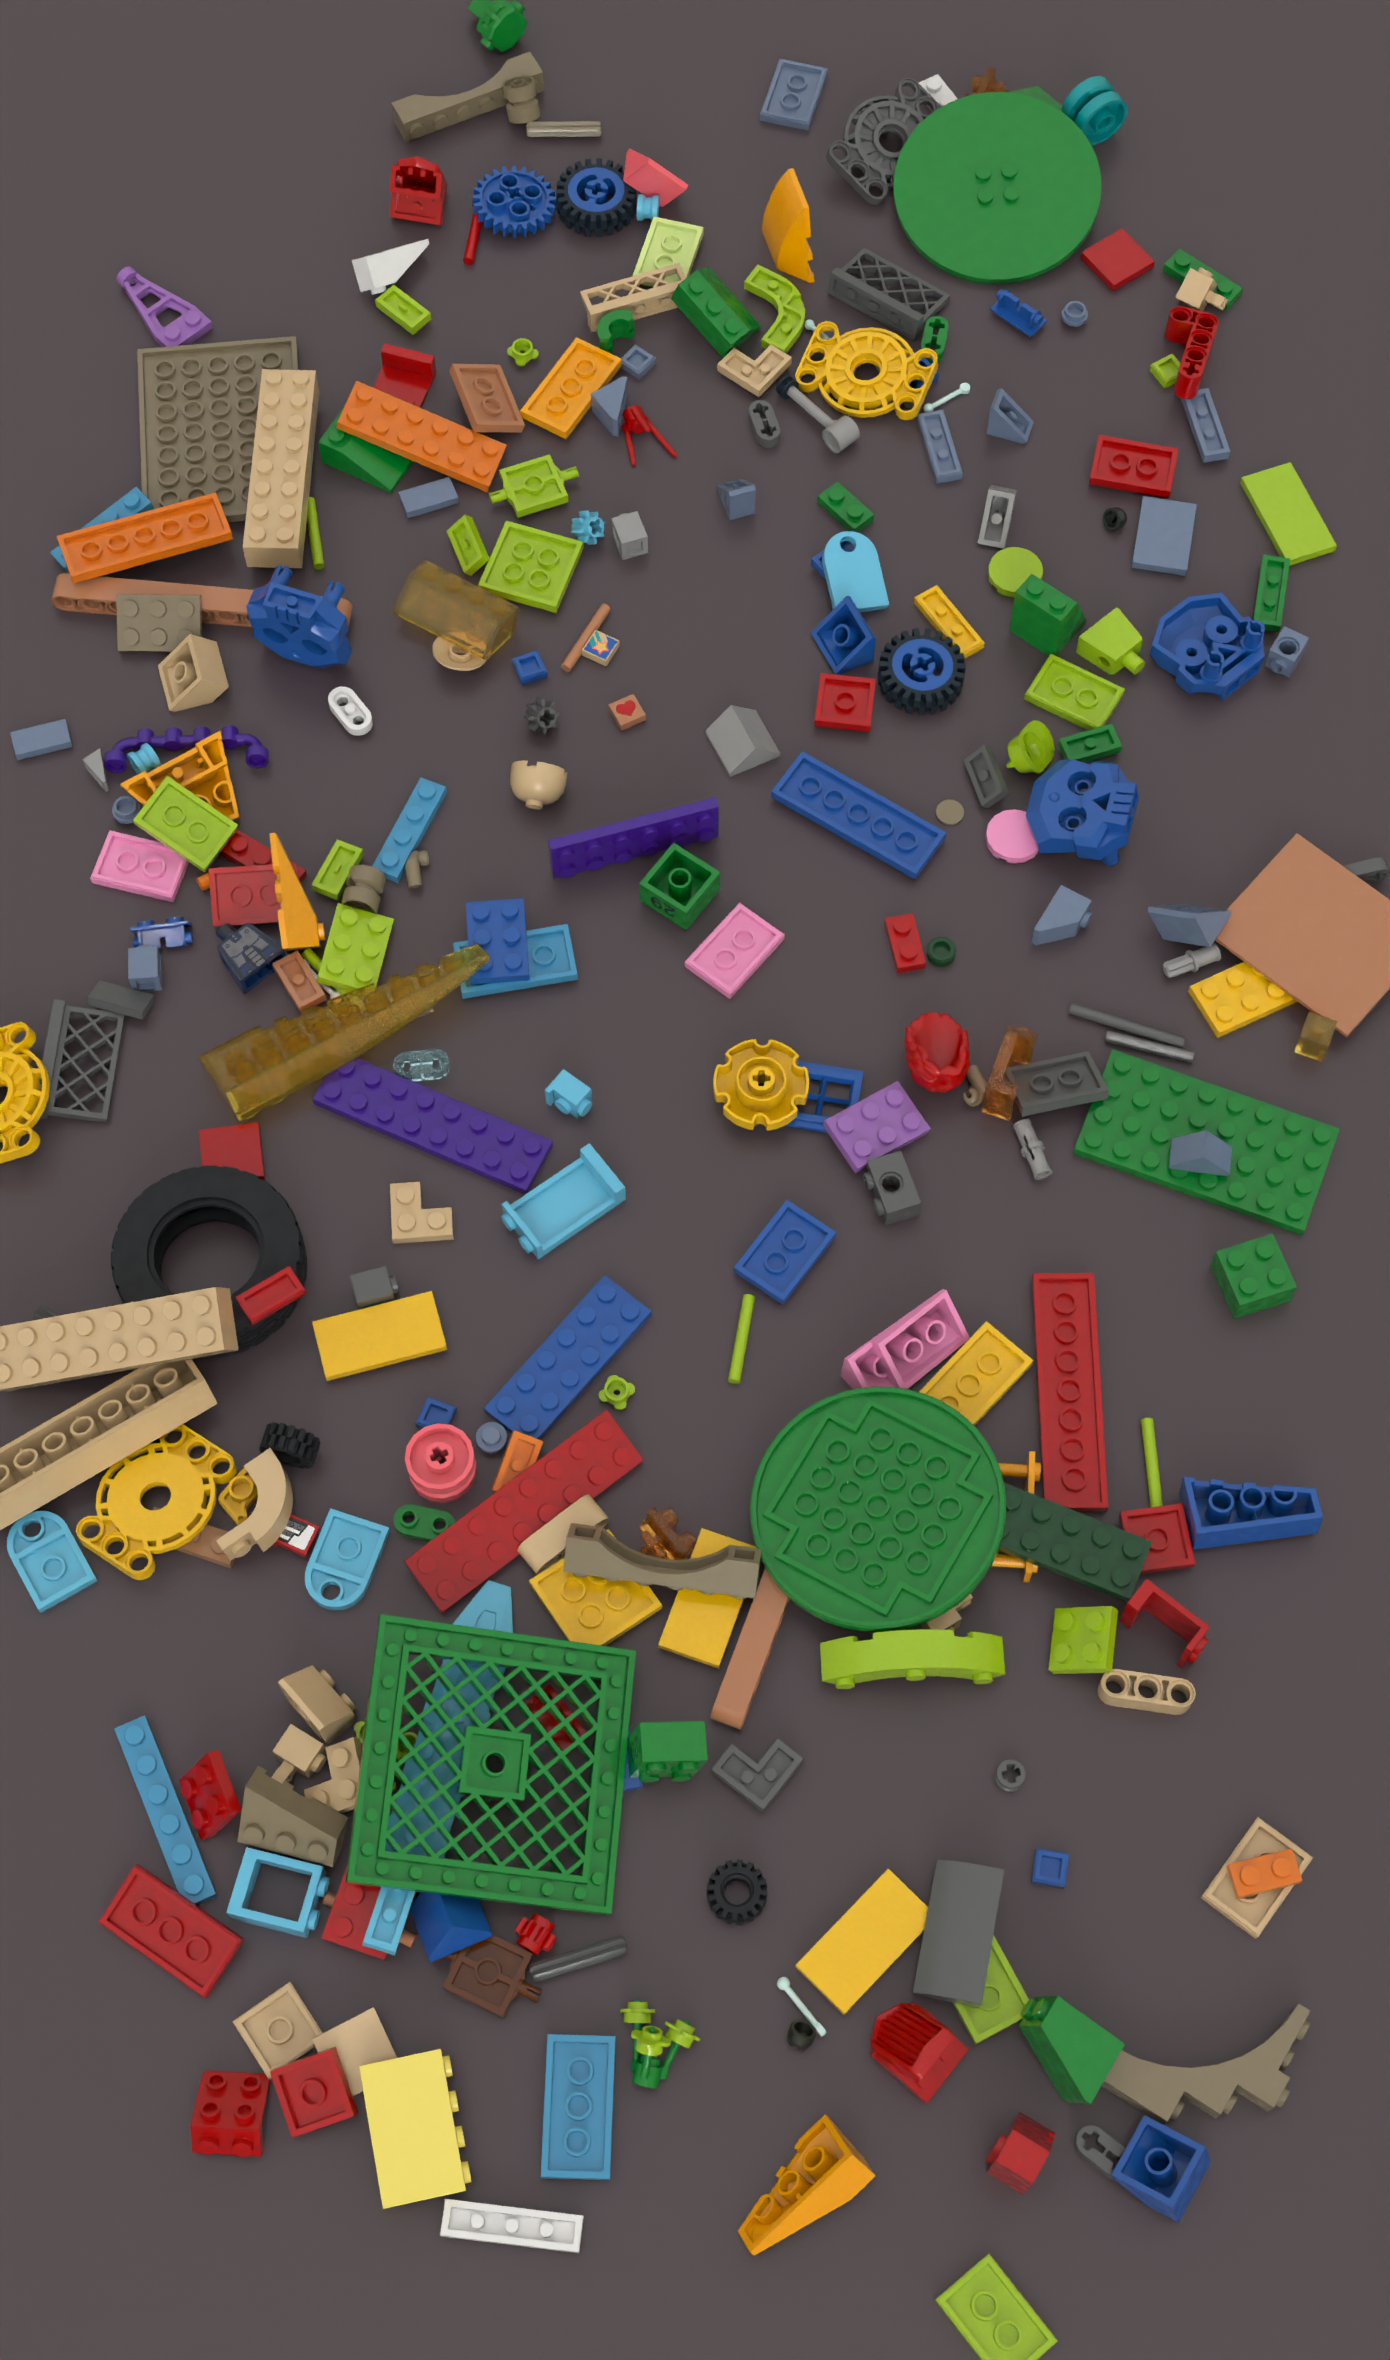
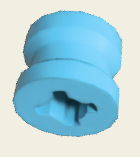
(647, 207)
(144, 759)

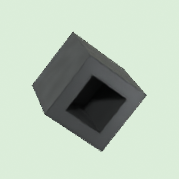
(374, 1287)

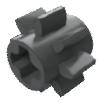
(541, 715)

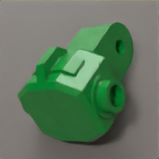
(499, 22)

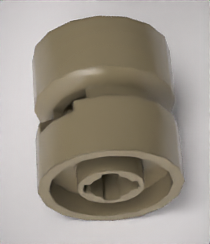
(522, 103)
(363, 888)

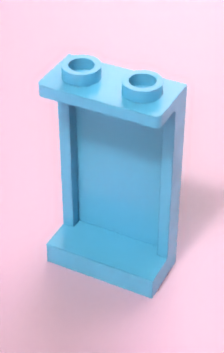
(564, 1203)

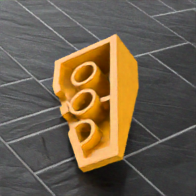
(296, 917)
(816, 2181)

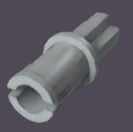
(1191, 961)

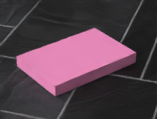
(139, 867)
(734, 950)

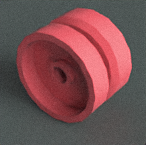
(441, 1481)

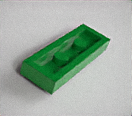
(1180, 264)
(1271, 591)

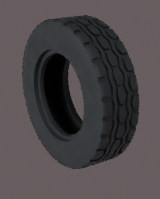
(198, 1198)

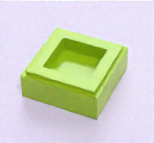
(1165, 370)

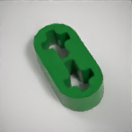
(938, 340)

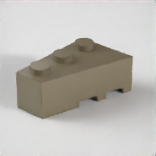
(290, 1823)

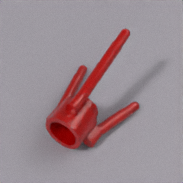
(638, 422)

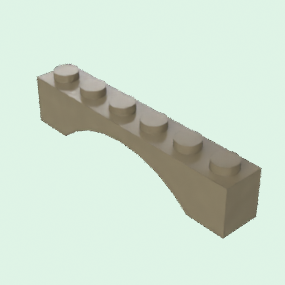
(422, 114)
(597, 1553)

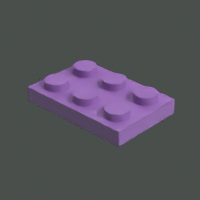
(876, 1126)

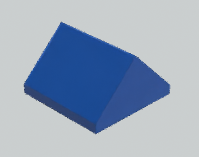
(845, 638)
(448, 1923)

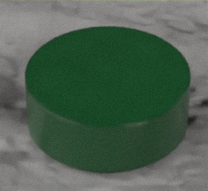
(941, 951)

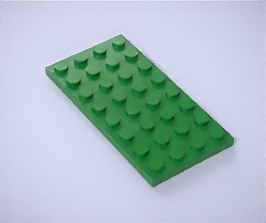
(1274, 1155)

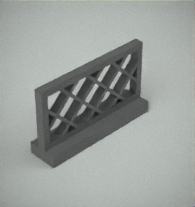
(881, 304)
(55, 1051)

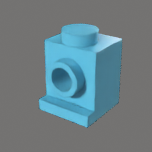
(569, 1095)

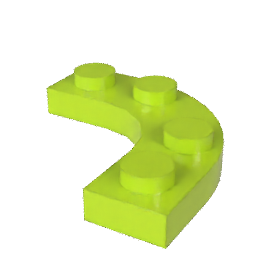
(787, 302)

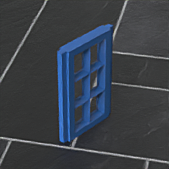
(830, 1074)

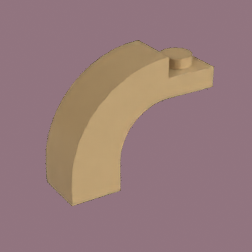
(271, 1510)

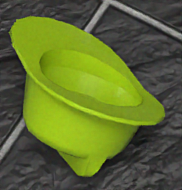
(1031, 749)

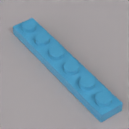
(165, 1811)

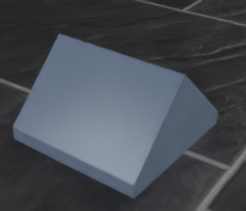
(1189, 923)

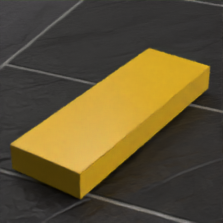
(948, 620)

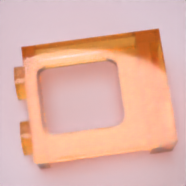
(1000, 1094)

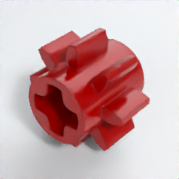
(535, 1934)

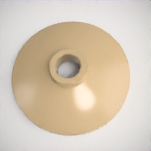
(454, 656)

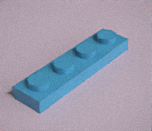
(130, 504)
(410, 828)

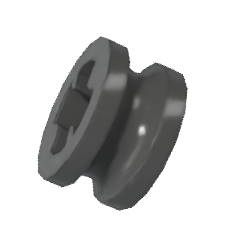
(1003, 1784)

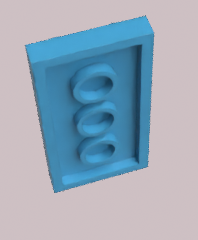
(549, 962)
(578, 2107)

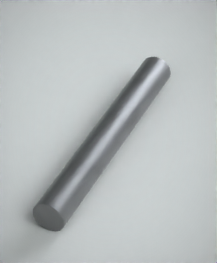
(1150, 1046)

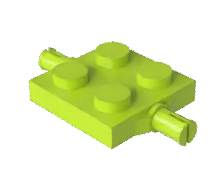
(533, 485)

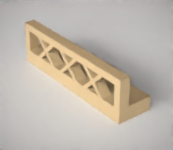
(639, 301)

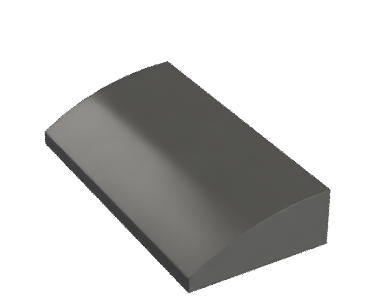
(958, 1932)

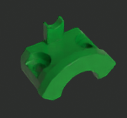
(615, 325)

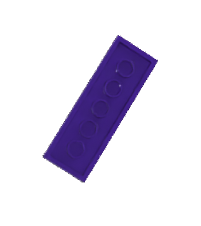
(633, 838)

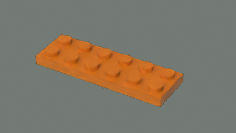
(421, 436)
(144, 537)

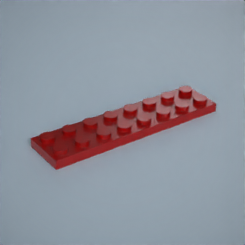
(1069, 1391)
(496, 1527)

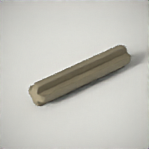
(563, 129)

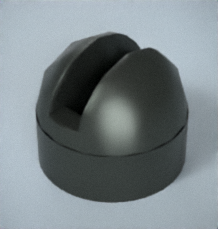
(1112, 515)
(801, 2034)

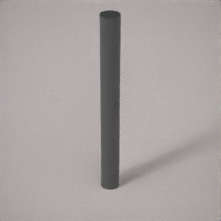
(1126, 1025)

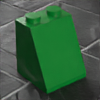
(1045, 616)
(1069, 2047)

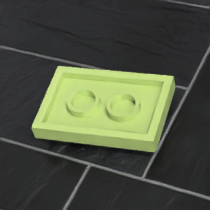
(669, 244)

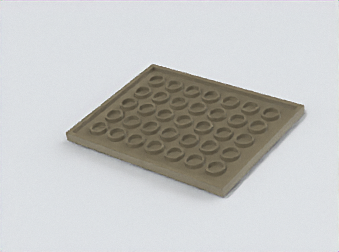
(202, 418)

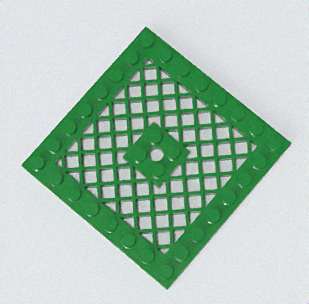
(614, 1670)

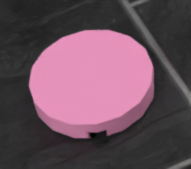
(1010, 837)

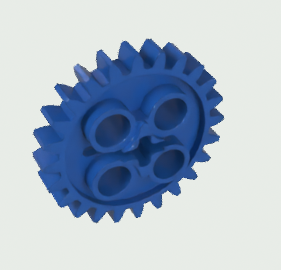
(514, 201)

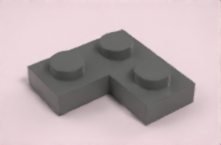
(759, 1781)

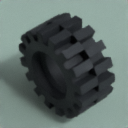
(290, 1445)
(745, 1873)

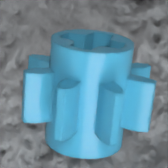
(588, 527)

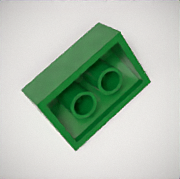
(714, 311)

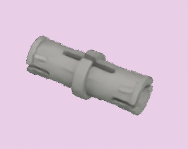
(1032, 1149)

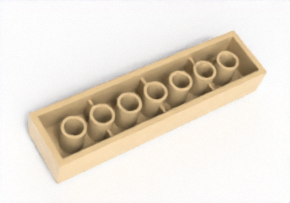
(281, 468)
(117, 1338)
(98, 1434)

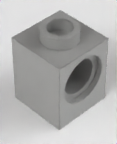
(629, 535)

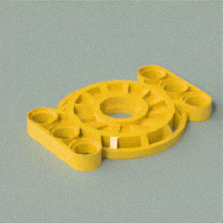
(860, 346)
(20, 1108)
(159, 1530)

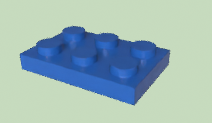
(501, 933)
(784, 1252)

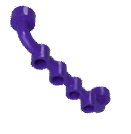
(116, 760)

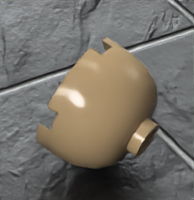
(537, 783)

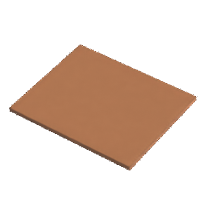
(1314, 933)

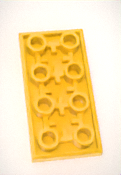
(379, 1335)
(701, 1622)
(865, 1942)

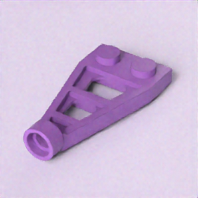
(183, 330)

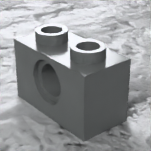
(892, 1171)

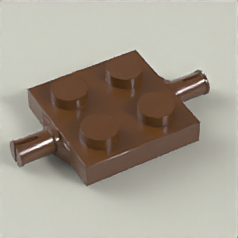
(490, 1975)

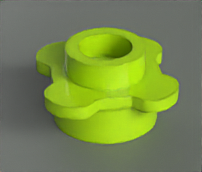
(522, 351)
(616, 1383)

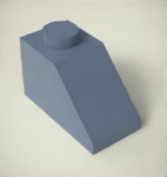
(1062, 917)

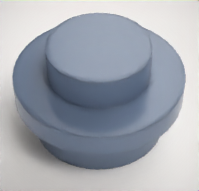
(1074, 314)
(125, 809)
(491, 1437)

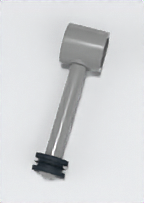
(838, 432)

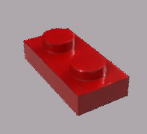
(905, 943)

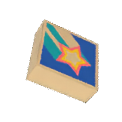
(600, 648)

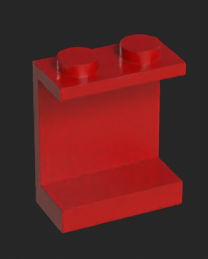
(406, 374)
(1172, 1615)

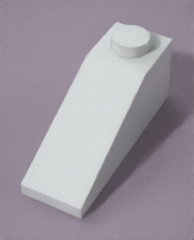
(386, 267)

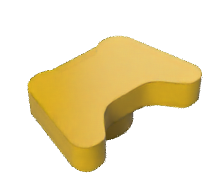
(238, 1497)

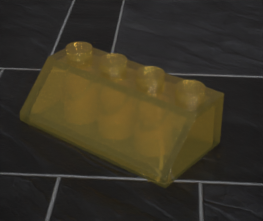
(456, 610)

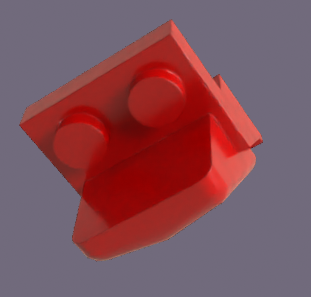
(417, 191)
(915, 2048)

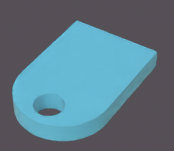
(854, 572)
(345, 1558)
(50, 1561)

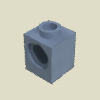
(1290, 643)
(145, 968)

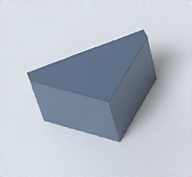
(610, 404)
(1008, 419)
(738, 498)
(1200, 1153)

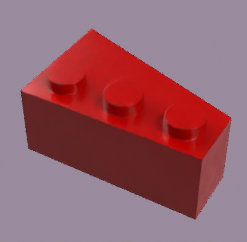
(1021, 2153)

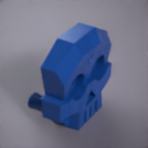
(299, 622)
(1219, 660)
(1101, 812)

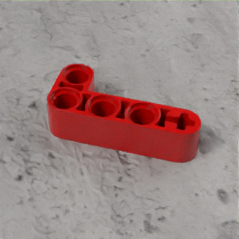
(1197, 332)

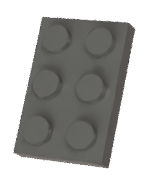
(1057, 1083)

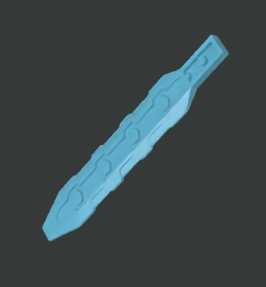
(487, 1610)

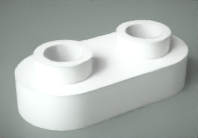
(352, 712)

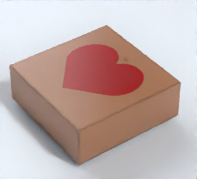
(627, 712)

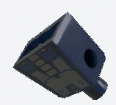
(248, 954)

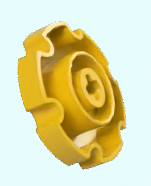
(768, 1104)

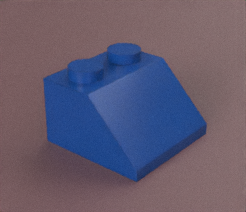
(1162, 2168)

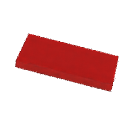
(171, 1930)

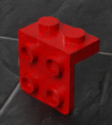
(229, 2113)

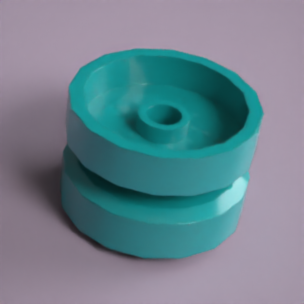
(1096, 109)

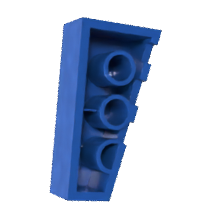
(1247, 1513)

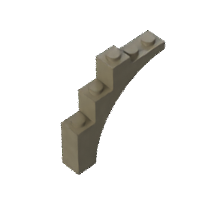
(1256, 2076)

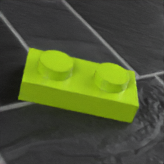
(403, 309)
(468, 545)
(335, 869)

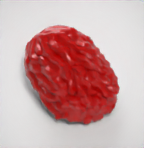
(937, 1052)

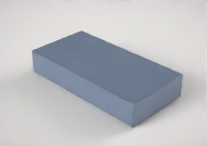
(428, 497)
(41, 739)

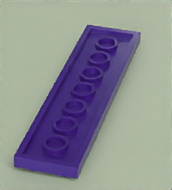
(434, 1123)

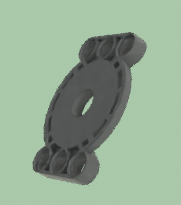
(862, 148)

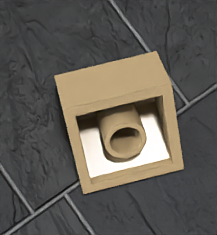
(193, 674)
(318, 1703)

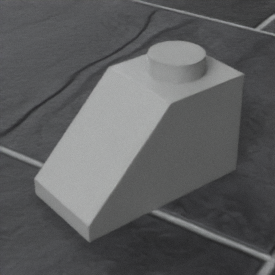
(997, 516)

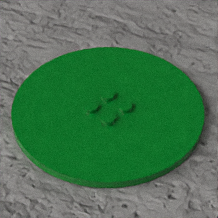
(997, 187)
(878, 1509)

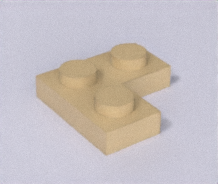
(758, 374)
(413, 1223)
(344, 1768)

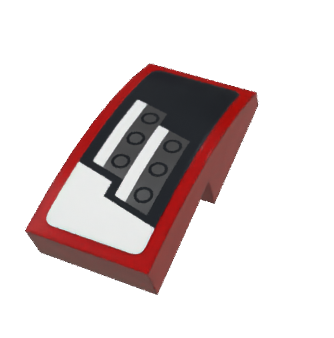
(297, 1536)

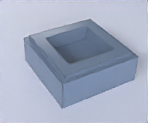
(637, 362)

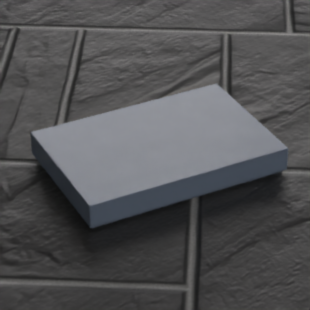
(793, 94)
(1164, 536)

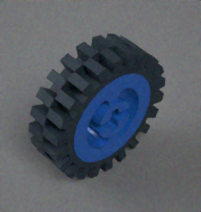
(596, 211)
(921, 656)

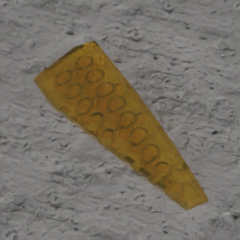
(277, 1061)

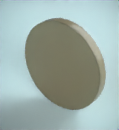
(949, 812)

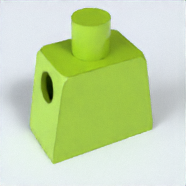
(1112, 644)

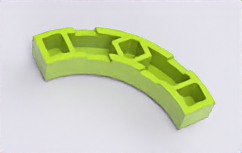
(912, 1656)

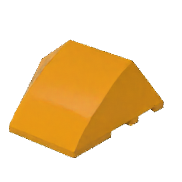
(787, 227)
(198, 770)

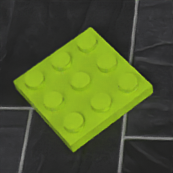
(531, 566)

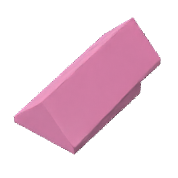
(908, 1346)

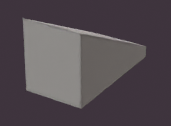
(95, 766)

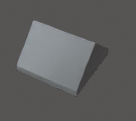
(741, 740)

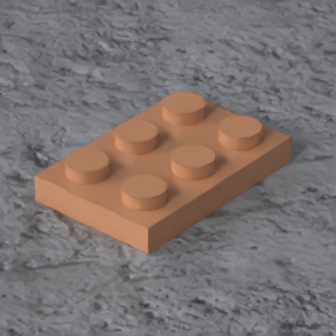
(486, 398)

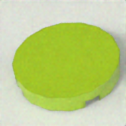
(1011, 568)

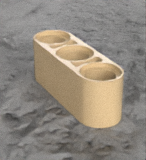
(549, 1542)
(1160, 1685)

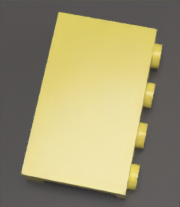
(414, 2128)

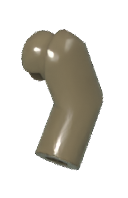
(412, 868)
(976, 1091)

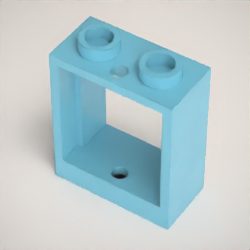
(245, 1885)

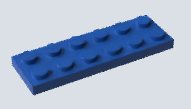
(858, 815)
(568, 1360)

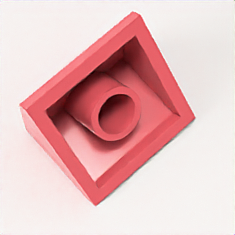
(651, 178)

